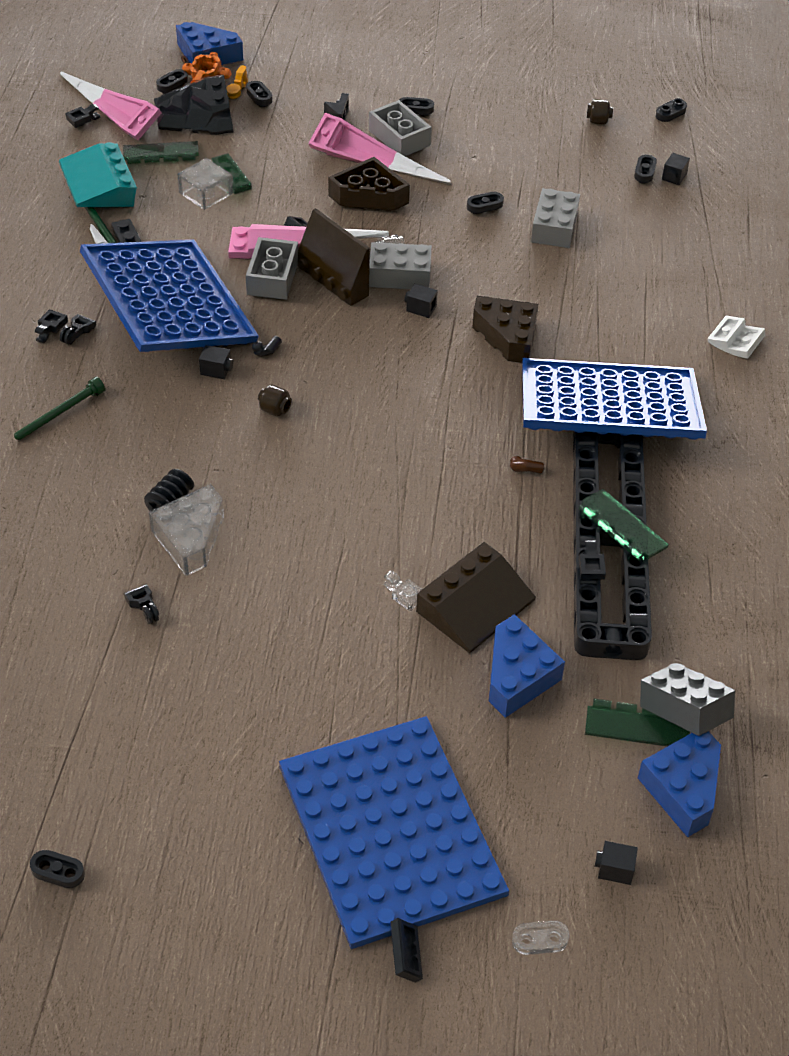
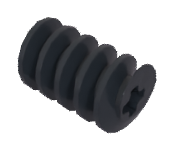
(171, 487)

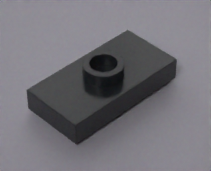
(406, 950)

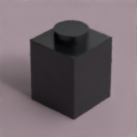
(675, 168)
(421, 300)
(215, 362)
(616, 862)

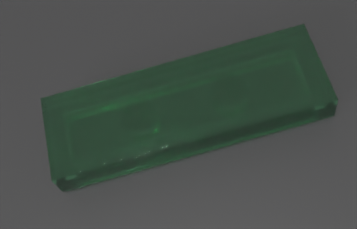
(240, 181)

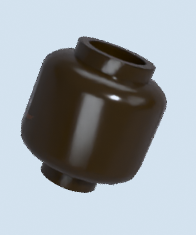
(599, 111)
(274, 400)

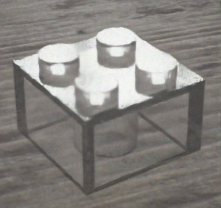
(205, 183)

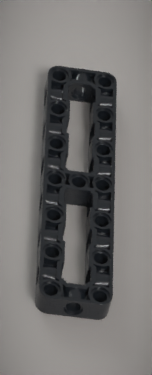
(590, 635)

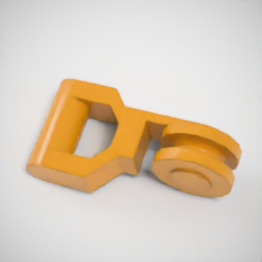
(240, 81)

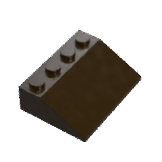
(335, 258)
(474, 597)

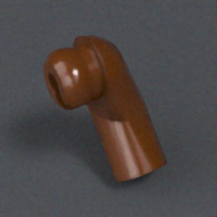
(523, 465)

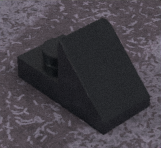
(339, 108)

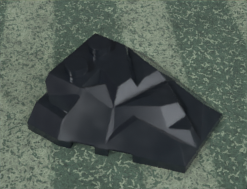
(196, 107)

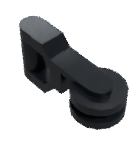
(71, 333)
(145, 604)

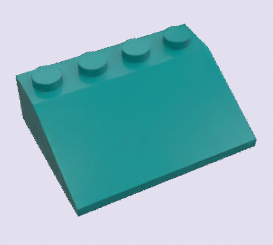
(99, 177)

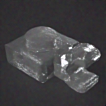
(403, 592)

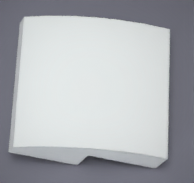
(736, 337)

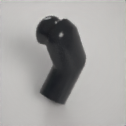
(270, 348)

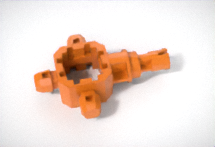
(201, 63)

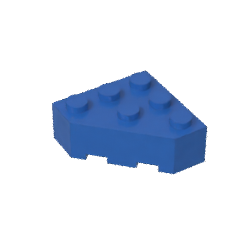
(203, 39)
(520, 666)
(684, 780)

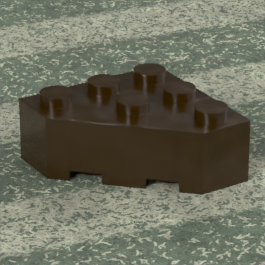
(369, 186)
(506, 325)

